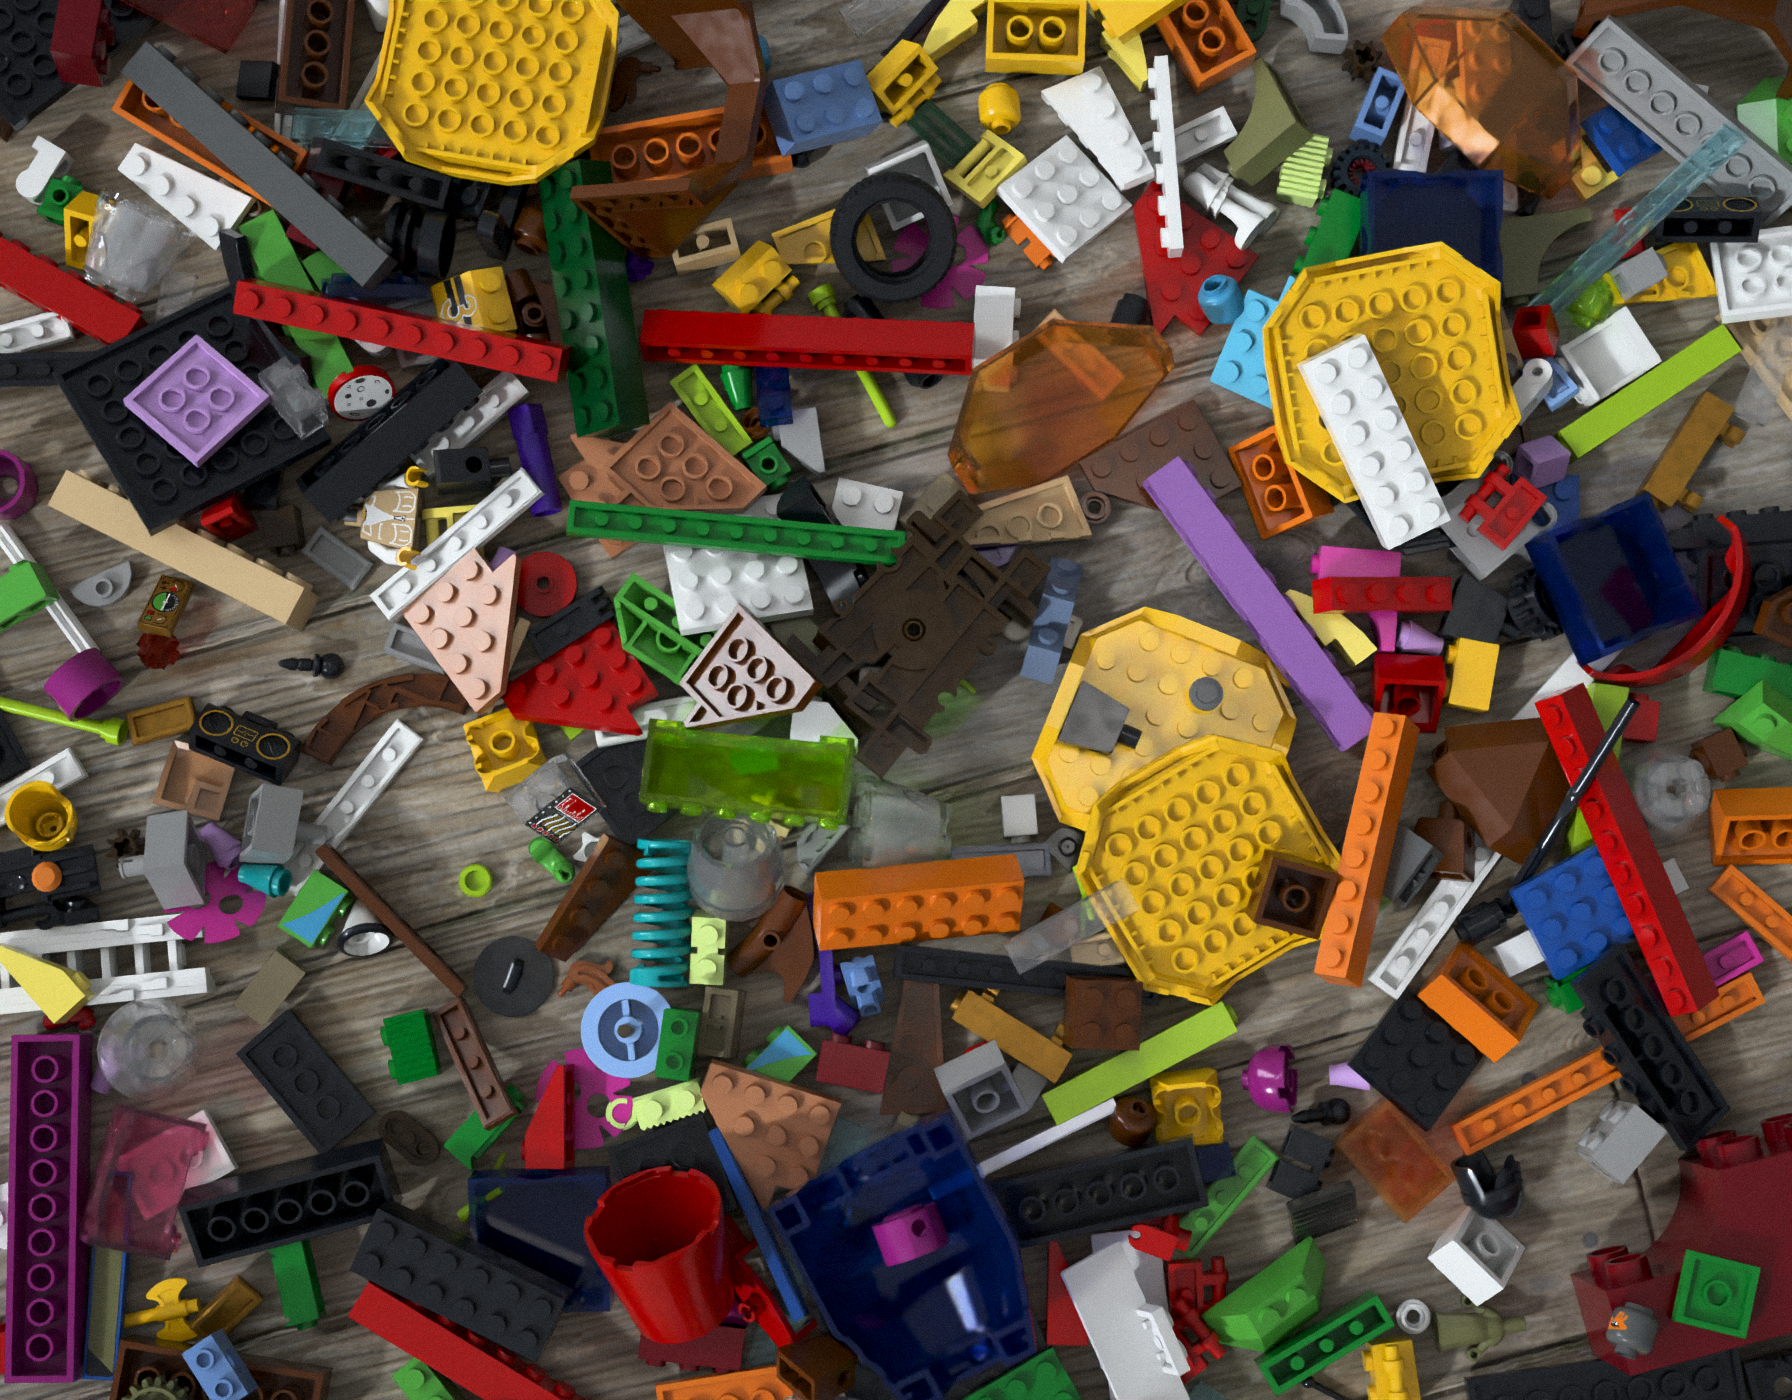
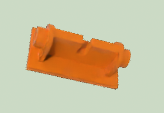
(1036, 250)

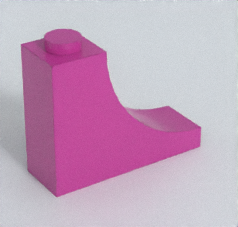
(1355, 562)

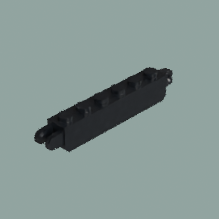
(1706, 530)

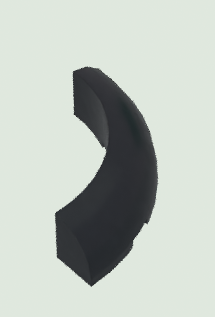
(804, 504)

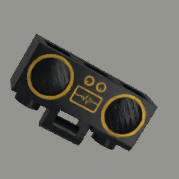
(1711, 221)
(245, 743)

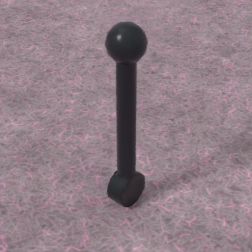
(1311, 1383)

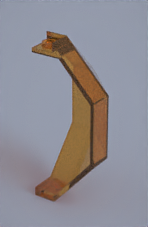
(1491, 91)
(1053, 401)

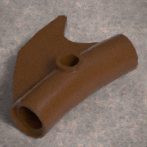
(530, 300)
(788, 952)

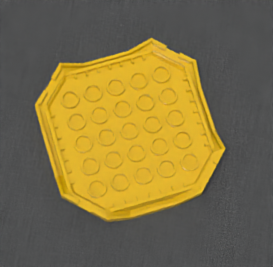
(495, 84)
(1434, 338)
(1149, 666)
(1189, 850)

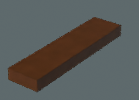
(474, 1063)

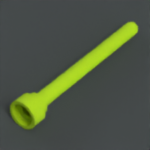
(824, 299)
(112, 730)

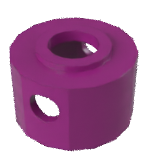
(27, 486)
(83, 684)
(910, 1233)

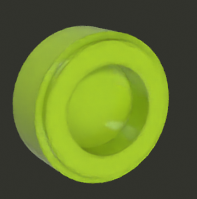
(476, 880)

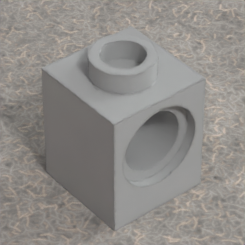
(1639, 273)
(1019, 818)

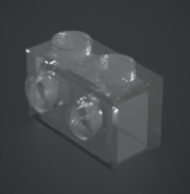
(294, 397)

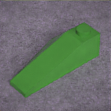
(1761, 720)

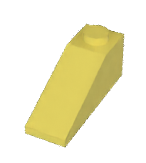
(53, 987)

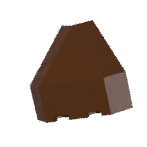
(1502, 781)

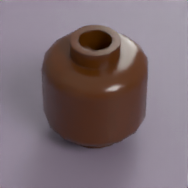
(530, 231)
(1132, 1121)

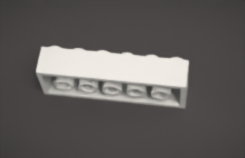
(1373, 441)

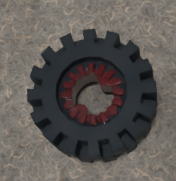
(1356, 158)

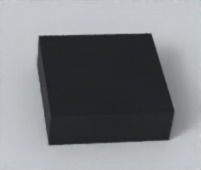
(257, 80)

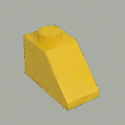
(77, 228)

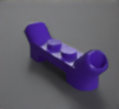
(828, 1007)

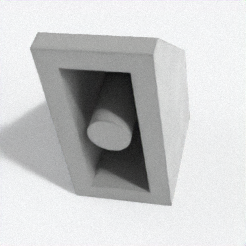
(803, 440)

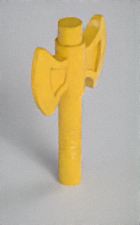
(170, 1311)

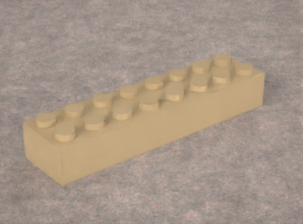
(195, 555)

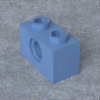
(1378, 108)
(219, 1368)

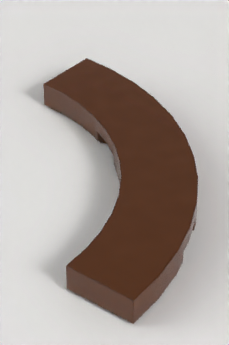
(375, 701)

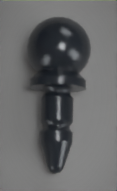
(328, 666)
(1335, 1112)

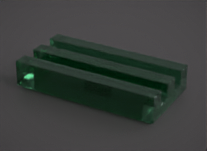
(960, 151)

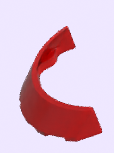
(1704, 636)

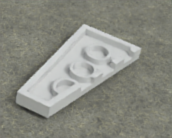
(1101, 124)
(187, 193)

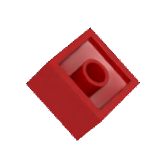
(1409, 687)

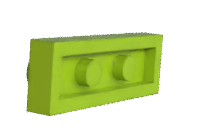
(710, 410)

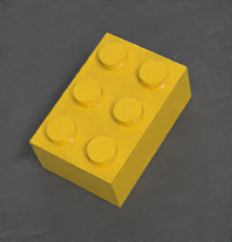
(1036, 36)

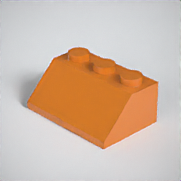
(1275, 491)
(1751, 826)
(1478, 1001)

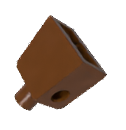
(1453, 839)
(817, 1367)

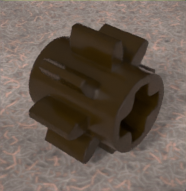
(1365, 51)
(118, 843)

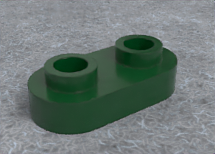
(1254, 13)

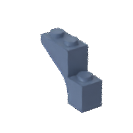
(1052, 620)

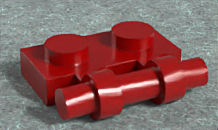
(1512, 511)
(1187, 1279)
(1207, 1339)

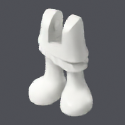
(1217, 193)

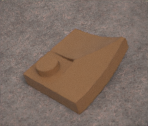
(193, 783)

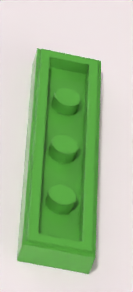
(1226, 1194)

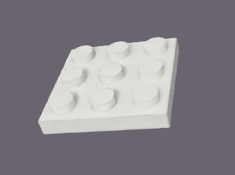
(1064, 199)
(1754, 277)

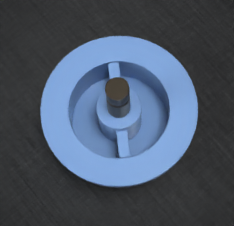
(624, 1029)

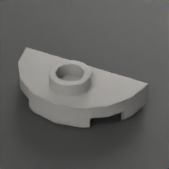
(106, 587)
(816, 844)

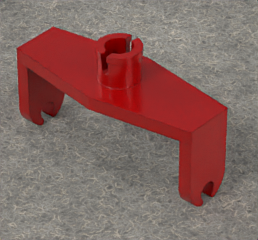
(1160, 1240)
(761, 1302)

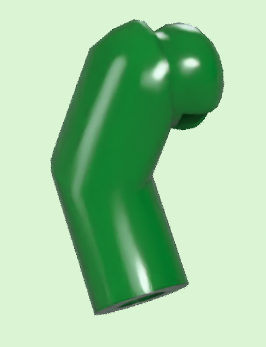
(988, 227)

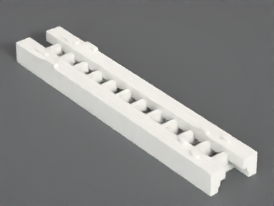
(107, 937)

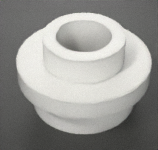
(1423, 1316)

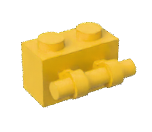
(903, 81)
(754, 277)
(1391, 1369)

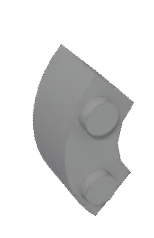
(1320, 22)

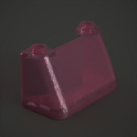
(141, 1182)

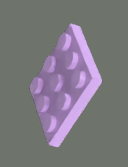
(197, 400)

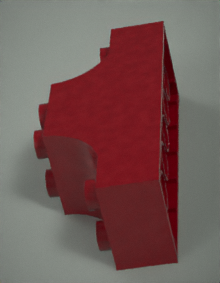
(1728, 1206)

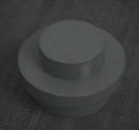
(1205, 693)

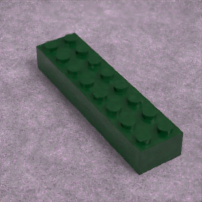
(593, 307)

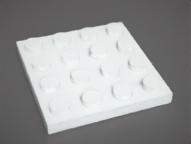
(712, 582)

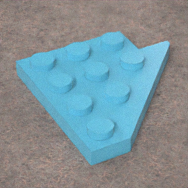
(1242, 358)

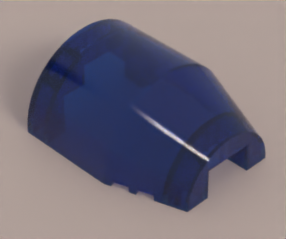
(930, 1316)

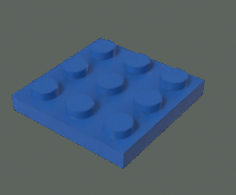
(1572, 911)

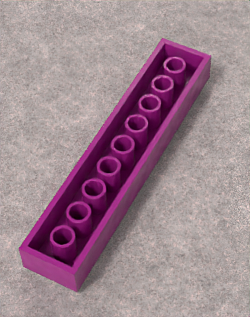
(46, 1207)

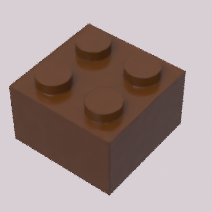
(1291, 894)
(1102, 1012)

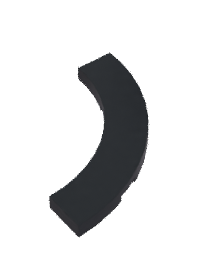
(239, 267)

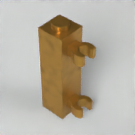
(1686, 450)
(1011, 1035)

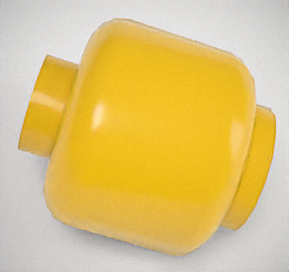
(999, 108)

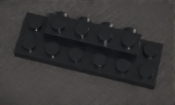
(1647, 1048)

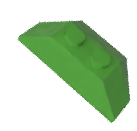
(1768, 116)
(652, 631)
(1272, 1301)

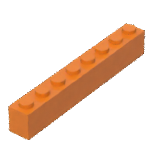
(1367, 850)

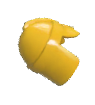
(39, 810)

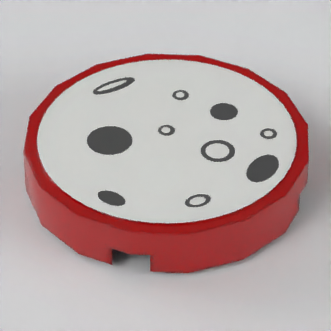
(360, 392)

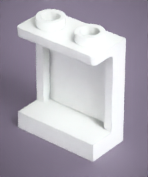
(1607, 357)

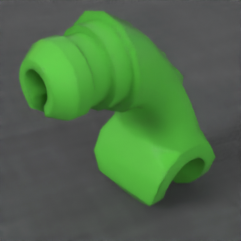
(551, 858)

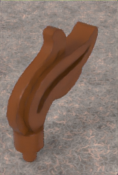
(588, 973)

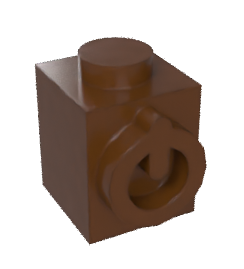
(1720, 755)

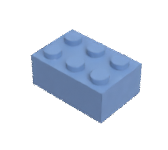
(821, 108)

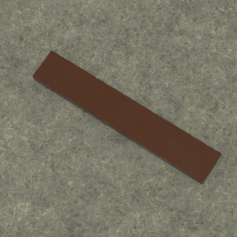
(392, 919)

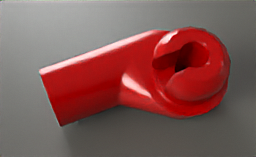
(83, 1018)

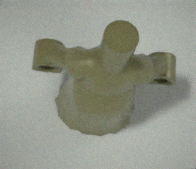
(1465, 1329)

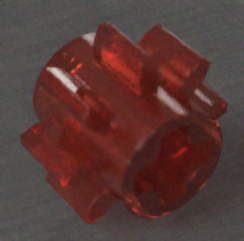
(158, 650)

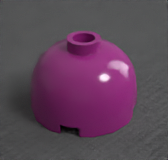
(1271, 1079)

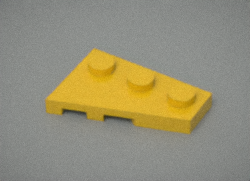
(810, 242)
(1686, 280)

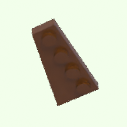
(592, 897)

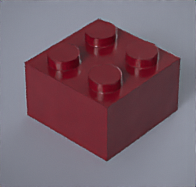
(82, 41)
(853, 1063)

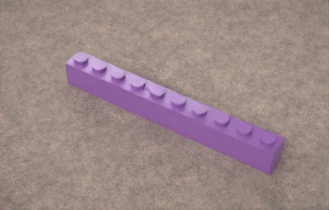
(1260, 604)

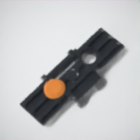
(52, 874)

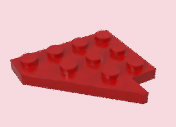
(1175, 282)
(584, 686)

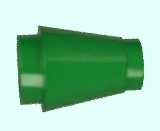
(738, 385)

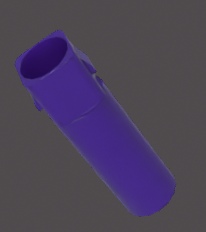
(531, 433)

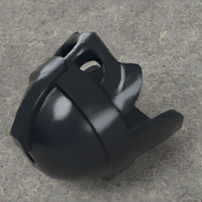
(1486, 1192)

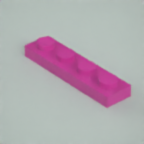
(1727, 960)

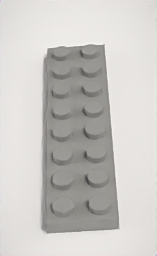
(1678, 114)

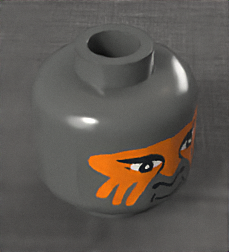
(1632, 1330)

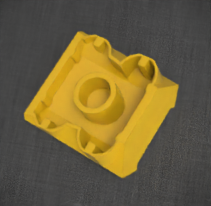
(503, 749)
(1187, 1104)

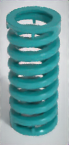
(670, 974)

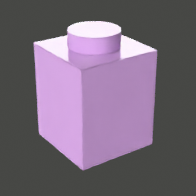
(1541, 461)

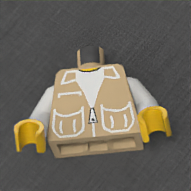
(393, 518)

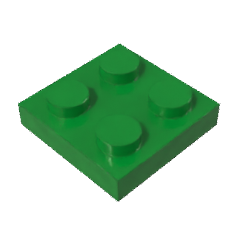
(1715, 1293)

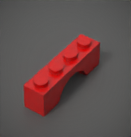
(1382, 594)

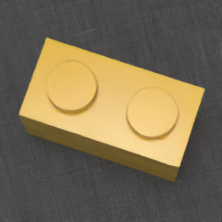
(1470, 675)

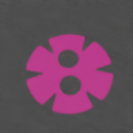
(960, 277)
(217, 924)
(591, 1082)

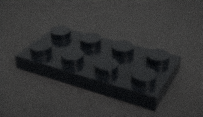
(306, 1082)

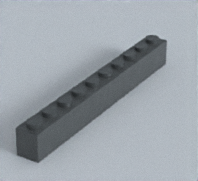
(259, 166)

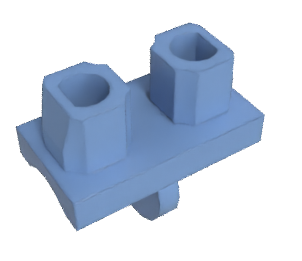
(863, 985)

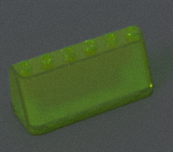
(747, 775)

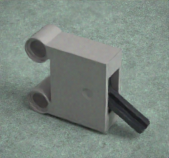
(1465, 541)

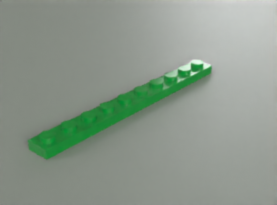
(732, 533)

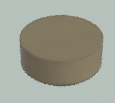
(1017, 629)

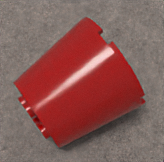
(665, 1252)

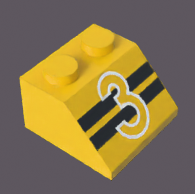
(476, 299)

